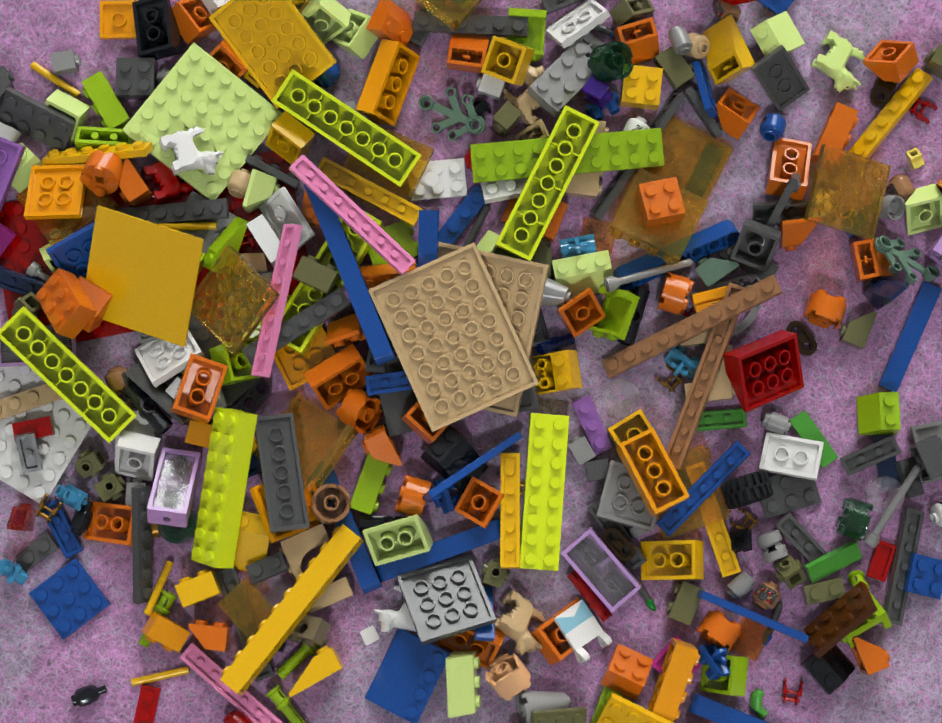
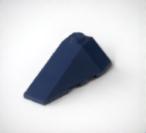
(883, 291)

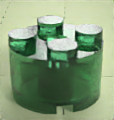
(611, 61)
(854, 518)
(181, 535)

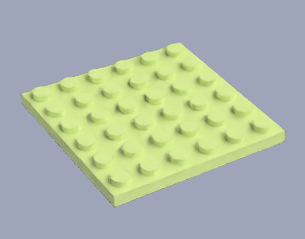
(212, 98)

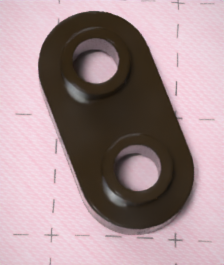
(883, 88)
(803, 337)
(619, 543)

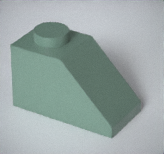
(714, 269)

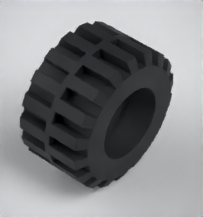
(746, 489)

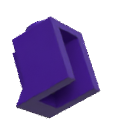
(597, 92)

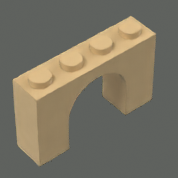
(587, 184)
(722, 387)
(298, 547)

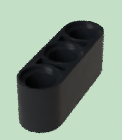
(253, 394)

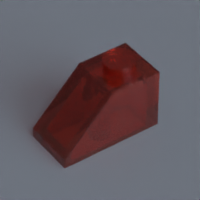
(22, 518)

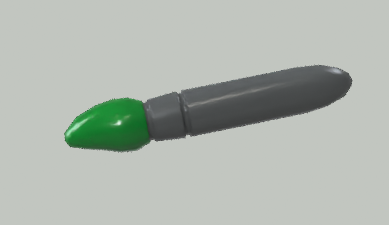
(648, 601)

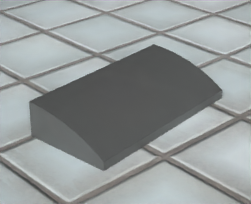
(158, 394)
(396, 403)

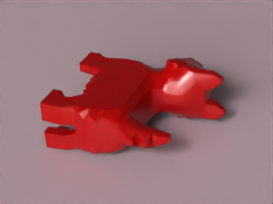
(165, 180)

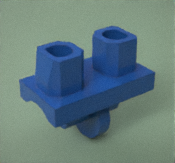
(596, 112)
(444, 500)
(715, 659)

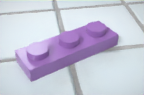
(592, 425)

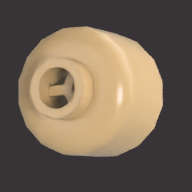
(700, 46)
(238, 183)

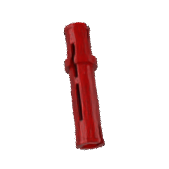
(589, 595)

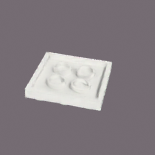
(166, 359)

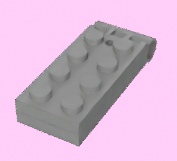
(565, 76)

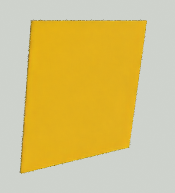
(148, 273)

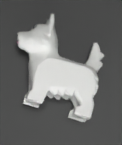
(186, 153)
(395, 619)

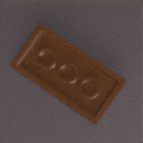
(840, 619)

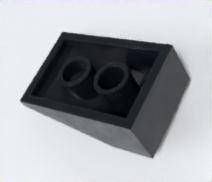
(156, 29)
(450, 454)

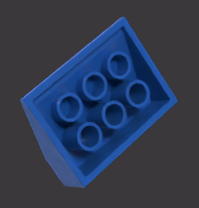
(407, 676)

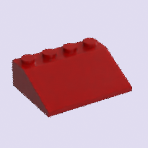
(765, 369)

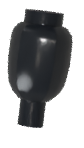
(82, 519)
(87, 695)

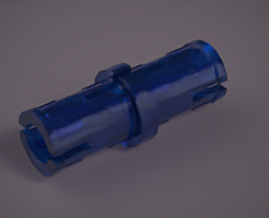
(555, 344)

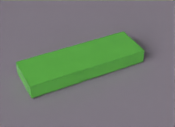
(722, 420)
(808, 430)
(833, 561)

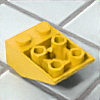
(727, 52)
(557, 372)

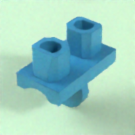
(577, 246)
(682, 363)
(72, 496)
(13, 571)

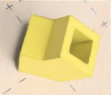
(914, 158)

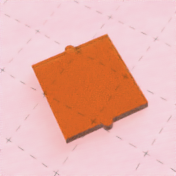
(599, 229)
(752, 639)

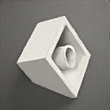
(137, 455)

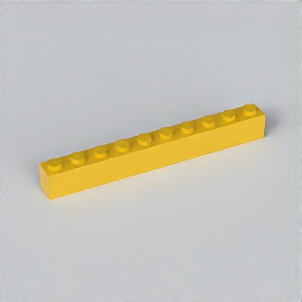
(291, 610)

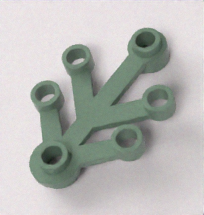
(455, 115)
(886, 246)

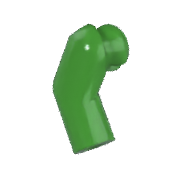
(756, 703)

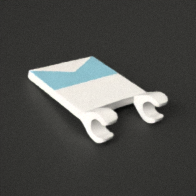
(579, 628)

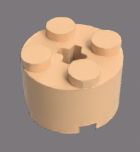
(508, 676)

